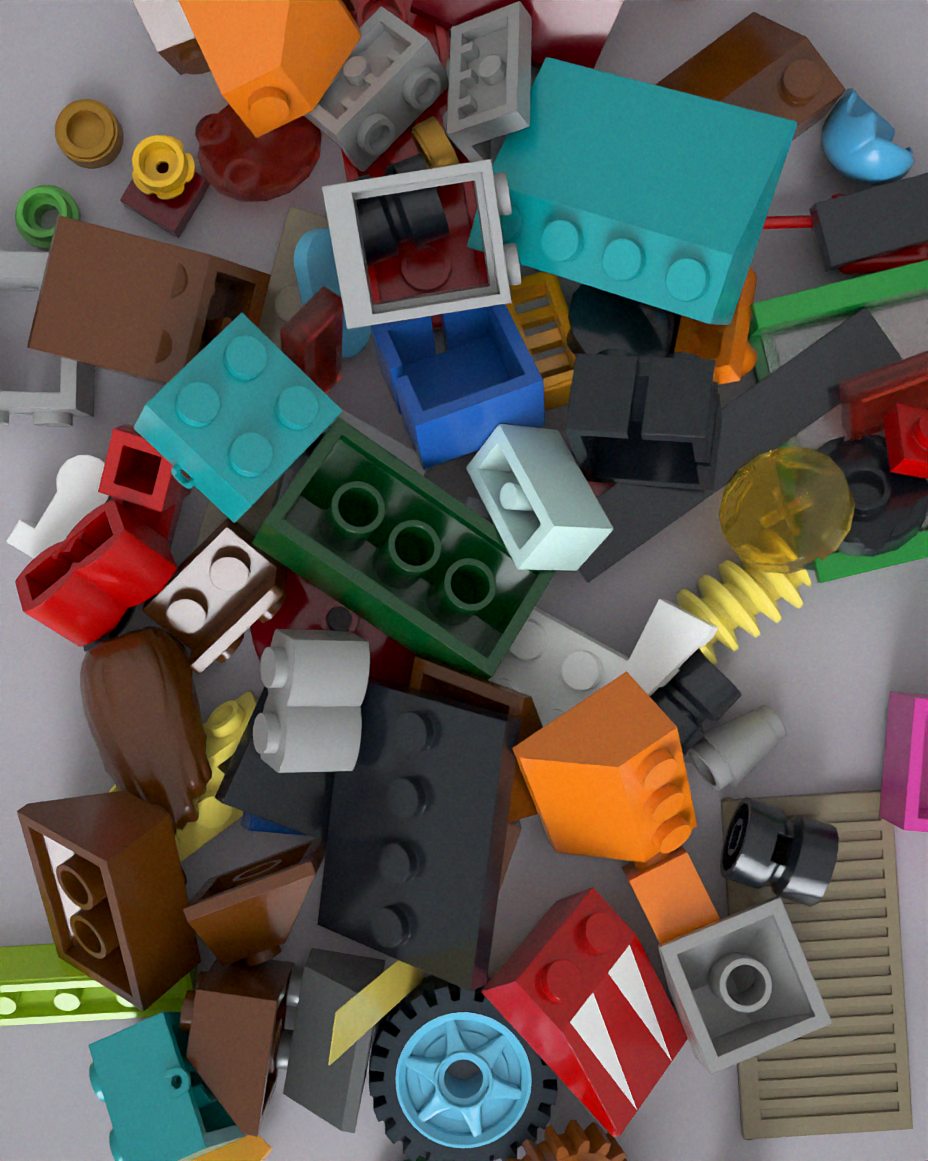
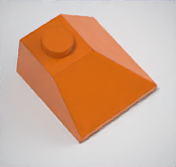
(272, 54)

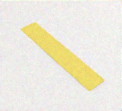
(371, 1005)

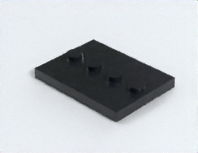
(421, 831)

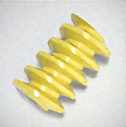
(739, 599)

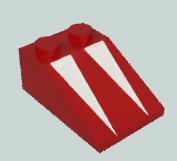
(590, 1007)

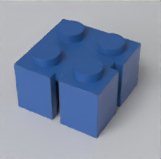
(462, 394)

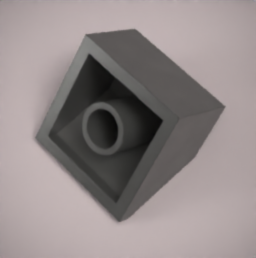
(318, 992)

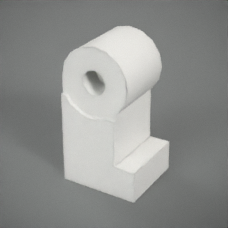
(75, 498)

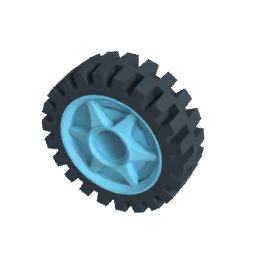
(449, 1115)

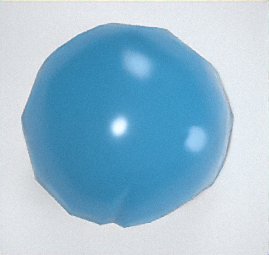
(861, 143)

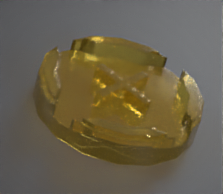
(786, 509)

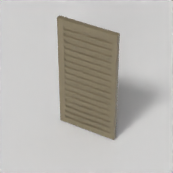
(857, 1067)

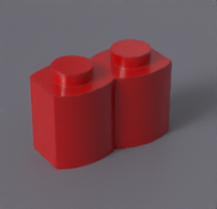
(95, 574)

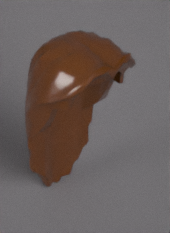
(147, 719)

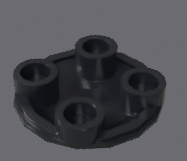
(616, 322)

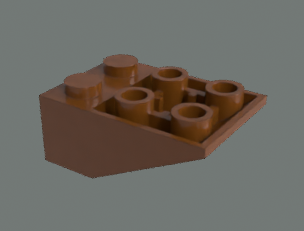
(137, 301)

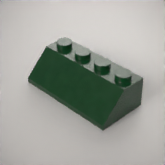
(401, 553)

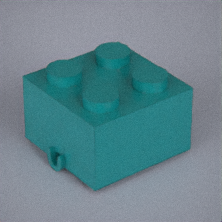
(236, 417)
(156, 1095)

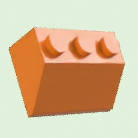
(610, 777)

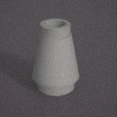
(736, 747)

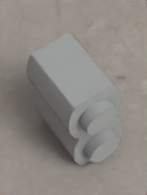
(312, 700)

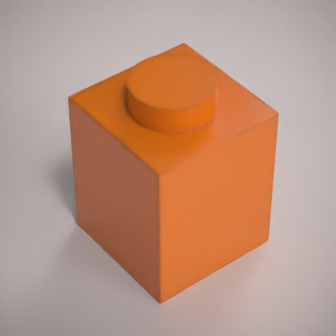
(671, 894)

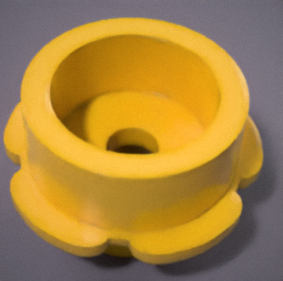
(159, 150)

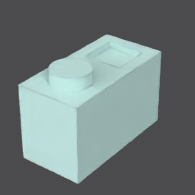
(538, 498)

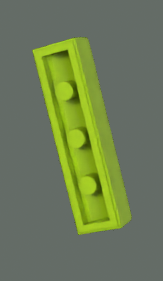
(46, 989)

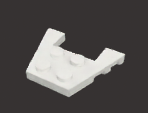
(567, 666)

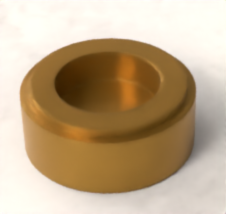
(89, 133)
(433, 144)

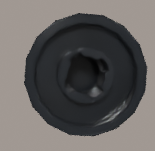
(401, 216)
(695, 695)
(789, 854)

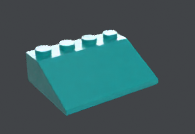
(640, 189)

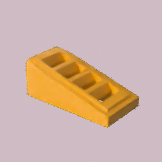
(558, 369)

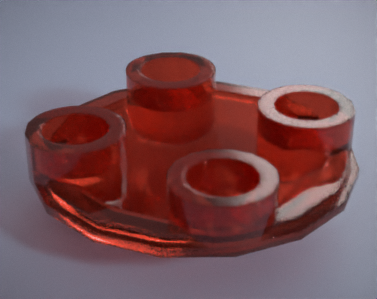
(252, 166)

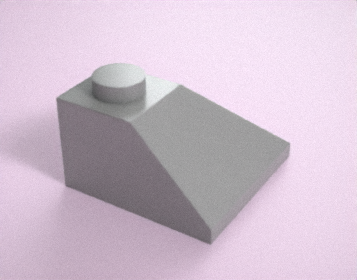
(742, 986)

